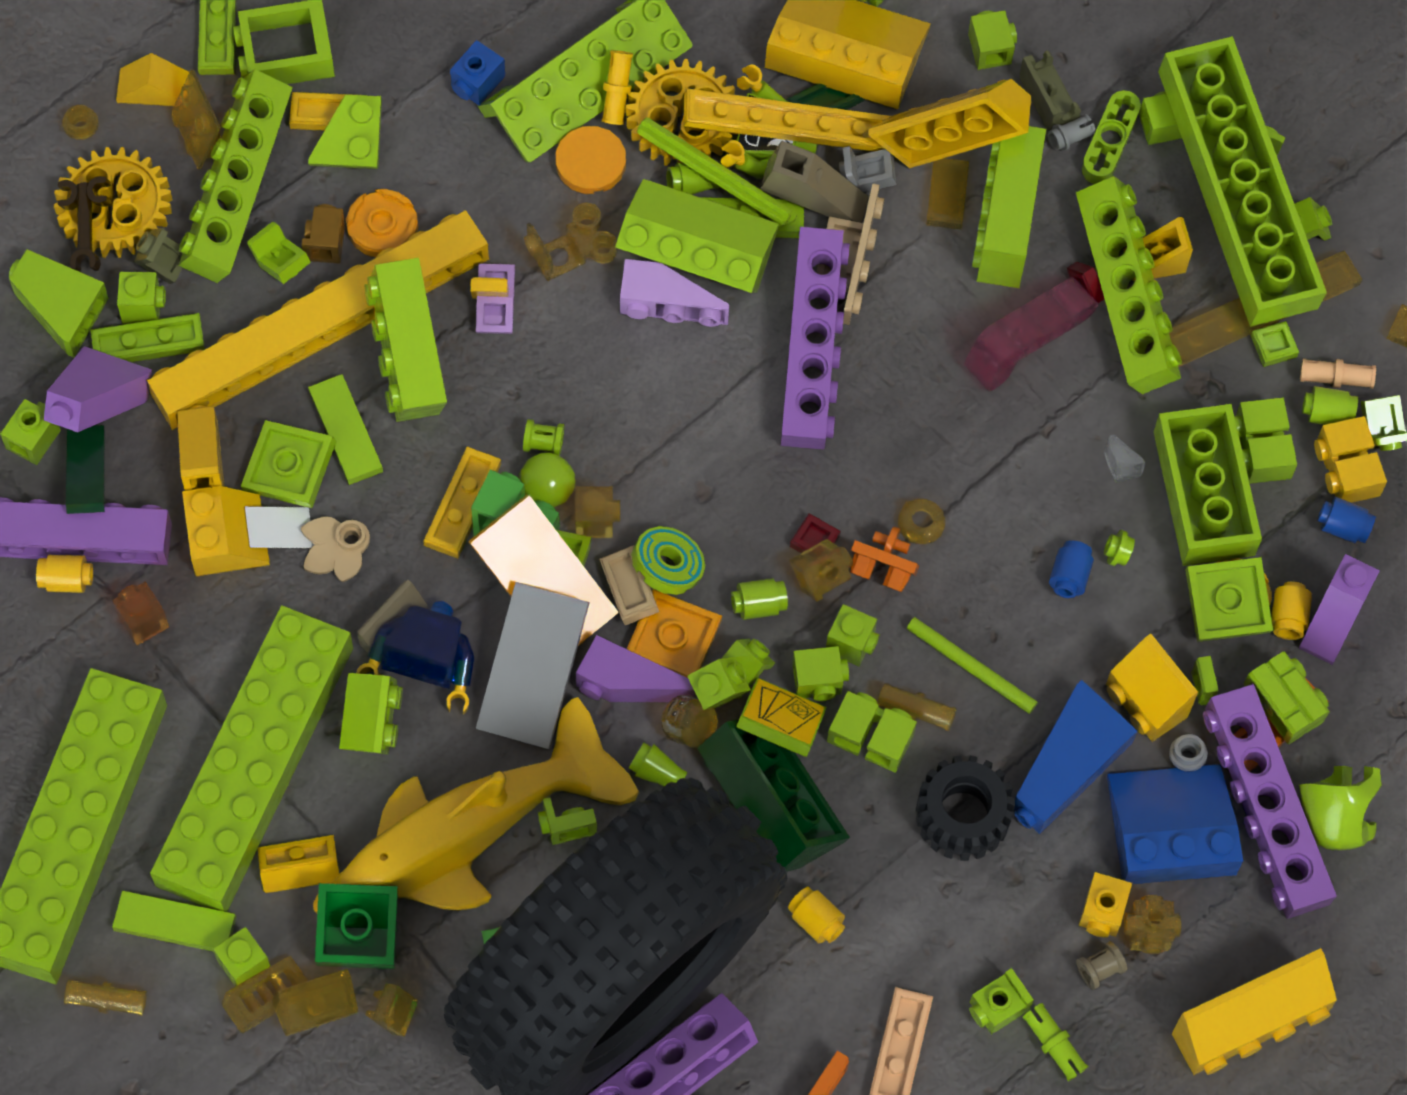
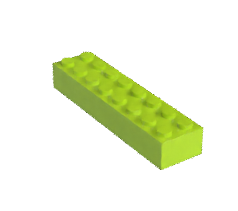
(1241, 181)
(252, 760)
(75, 822)

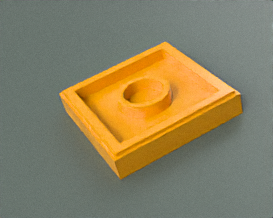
(676, 635)

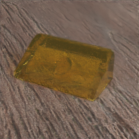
(315, 1002)

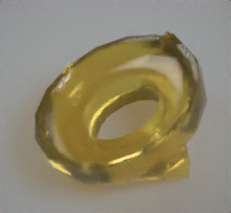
(917, 534)

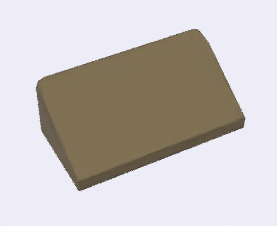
(394, 606)

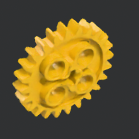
(652, 102)
(145, 205)

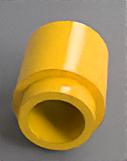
(64, 573)
(1291, 610)
(817, 915)

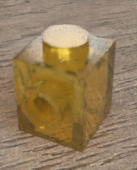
(595, 511)

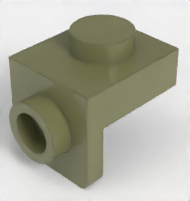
(159, 255)

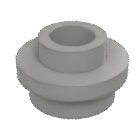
(1188, 743)

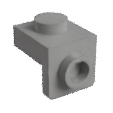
(868, 169)

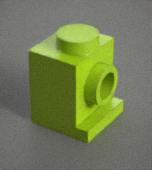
(995, 1017)

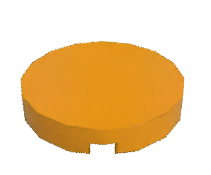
(590, 159)
(381, 221)

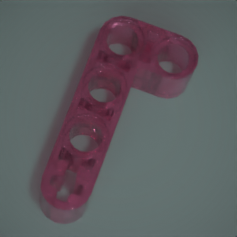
(1028, 330)

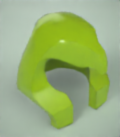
(1338, 808)

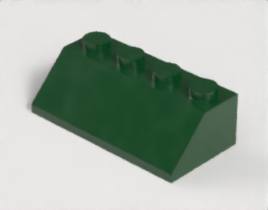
(776, 791)

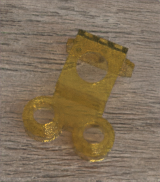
(579, 242)

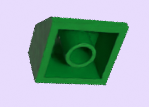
(356, 926)

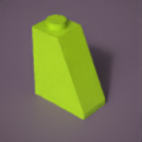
(58, 298)

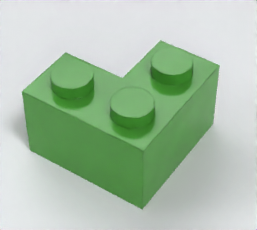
(498, 495)

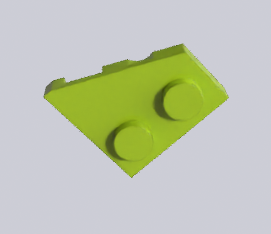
(351, 135)

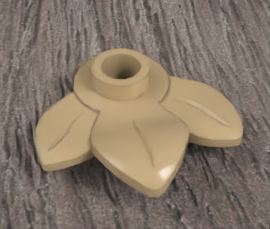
(330, 549)

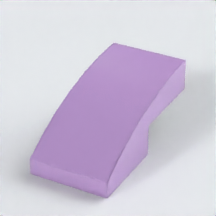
(494, 313)

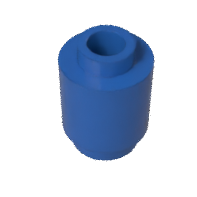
(1346, 520)
(1071, 569)

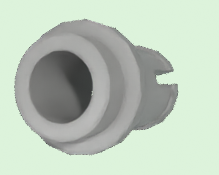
(1063, 136)

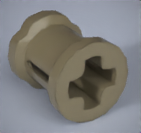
(1101, 965)

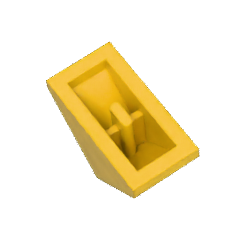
(150, 82)
(1169, 248)

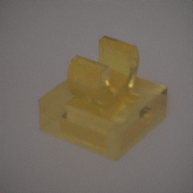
(393, 1009)

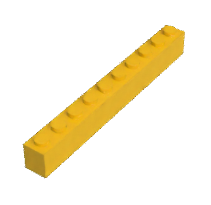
(310, 322)

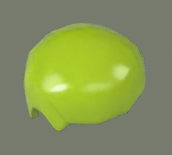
(548, 478)

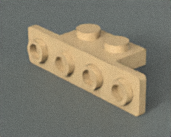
(861, 239)

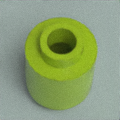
(1329, 405)
(759, 598)

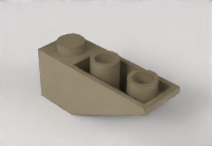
(812, 183)

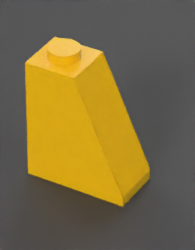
(199, 448)

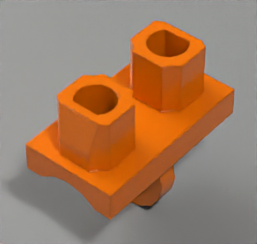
(867, 556)

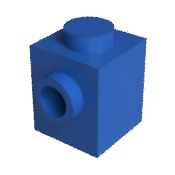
(477, 73)

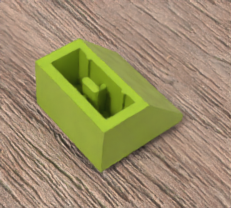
(370, 713)

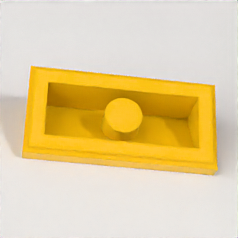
(298, 864)

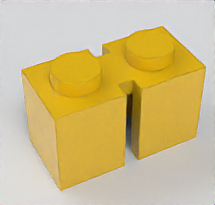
(1352, 471)

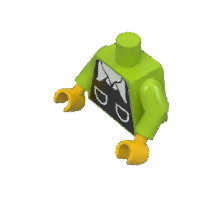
(749, 151)

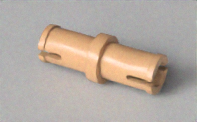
(1338, 373)

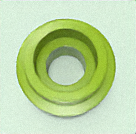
(1119, 548)

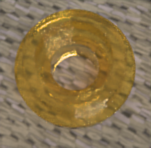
(76, 114)

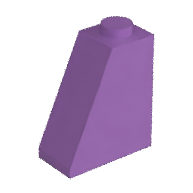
(95, 389)
(1338, 609)

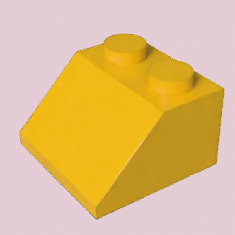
(220, 530)
(1151, 689)

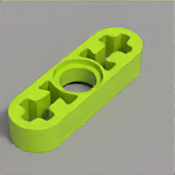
(1109, 123)

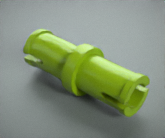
(1055, 1041)

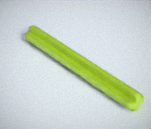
(714, 171)

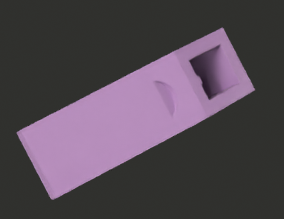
(660, 292)

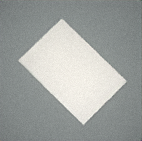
(277, 527)

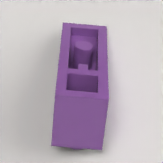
(627, 677)

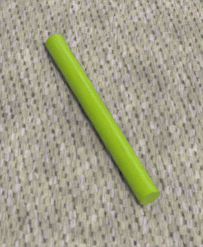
(972, 665)

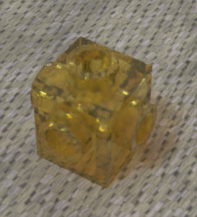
(1147, 936)

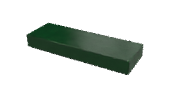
(85, 470)

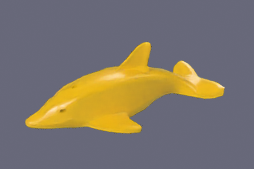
(433, 843)

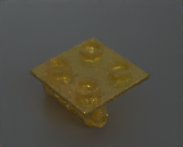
(196, 120)

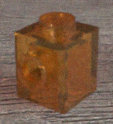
(140, 612)

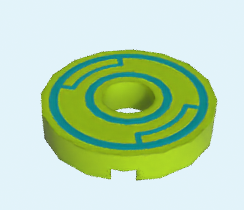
(679, 548)

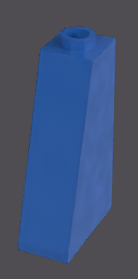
(1074, 755)

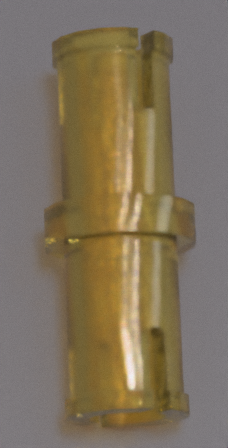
(917, 706)
(105, 997)

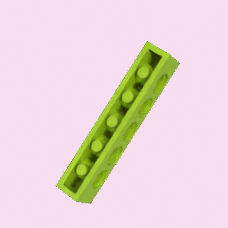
(269, 101)
(1098, 206)

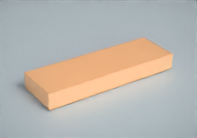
(901, 1043)

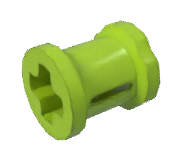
(543, 437)

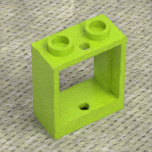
(291, 69)

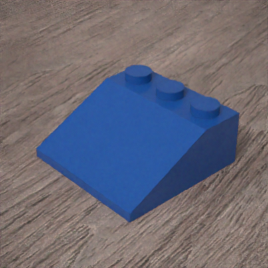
(1174, 825)

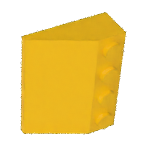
(847, 47)

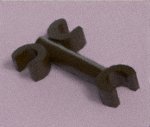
(82, 198)

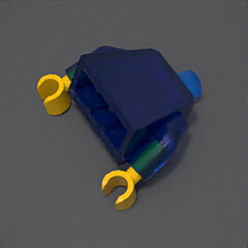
(425, 648)

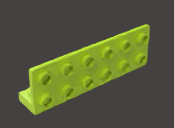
(570, 86)

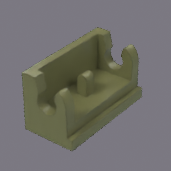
(1048, 91)

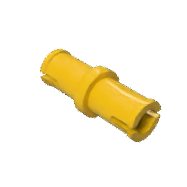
(617, 87)

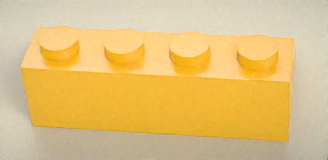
(956, 124)
(1255, 1013)

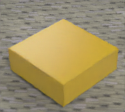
(489, 287)

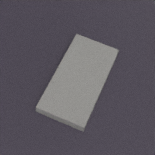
(532, 665)

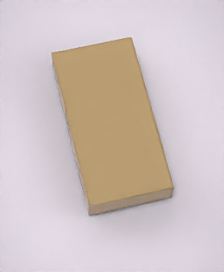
(629, 590)

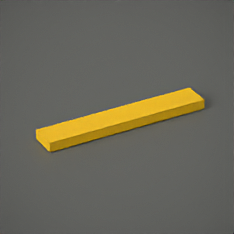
(780, 119)

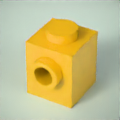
(1105, 905)

